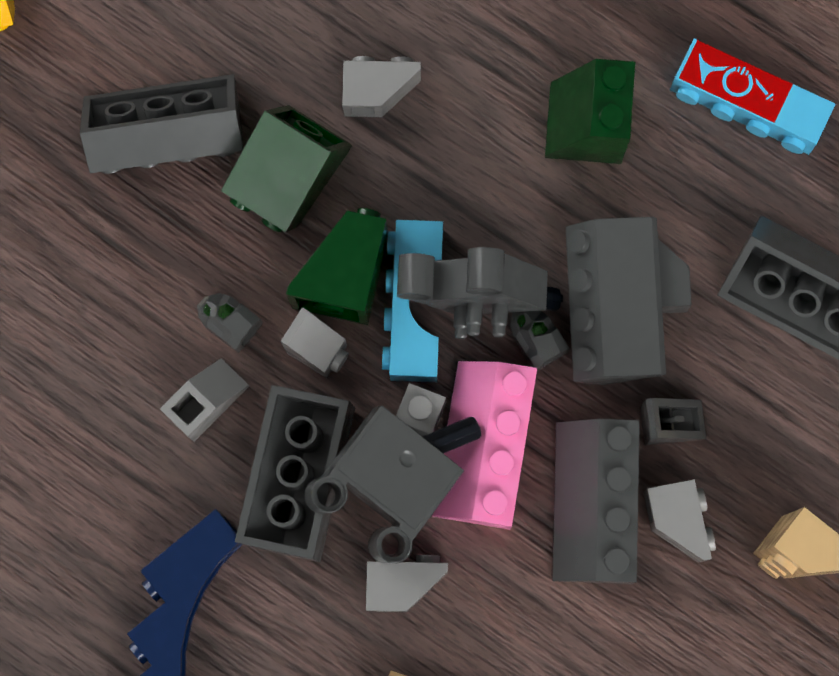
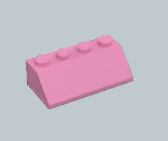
(501, 403)

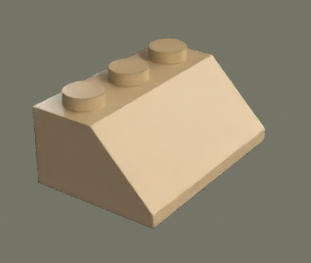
(799, 547)

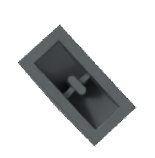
(672, 420)

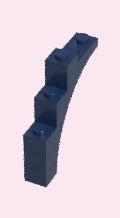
(180, 579)

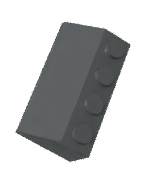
(161, 124)
(788, 284)
(615, 300)
(295, 445)
(596, 501)

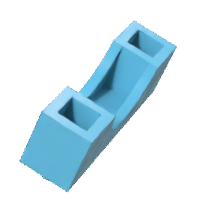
(412, 349)

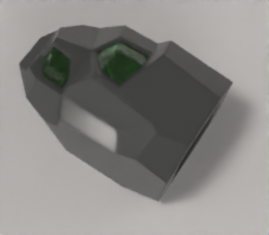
(228, 320)
(537, 338)

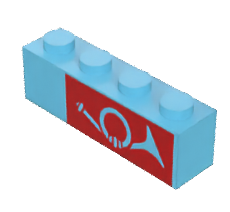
(751, 98)

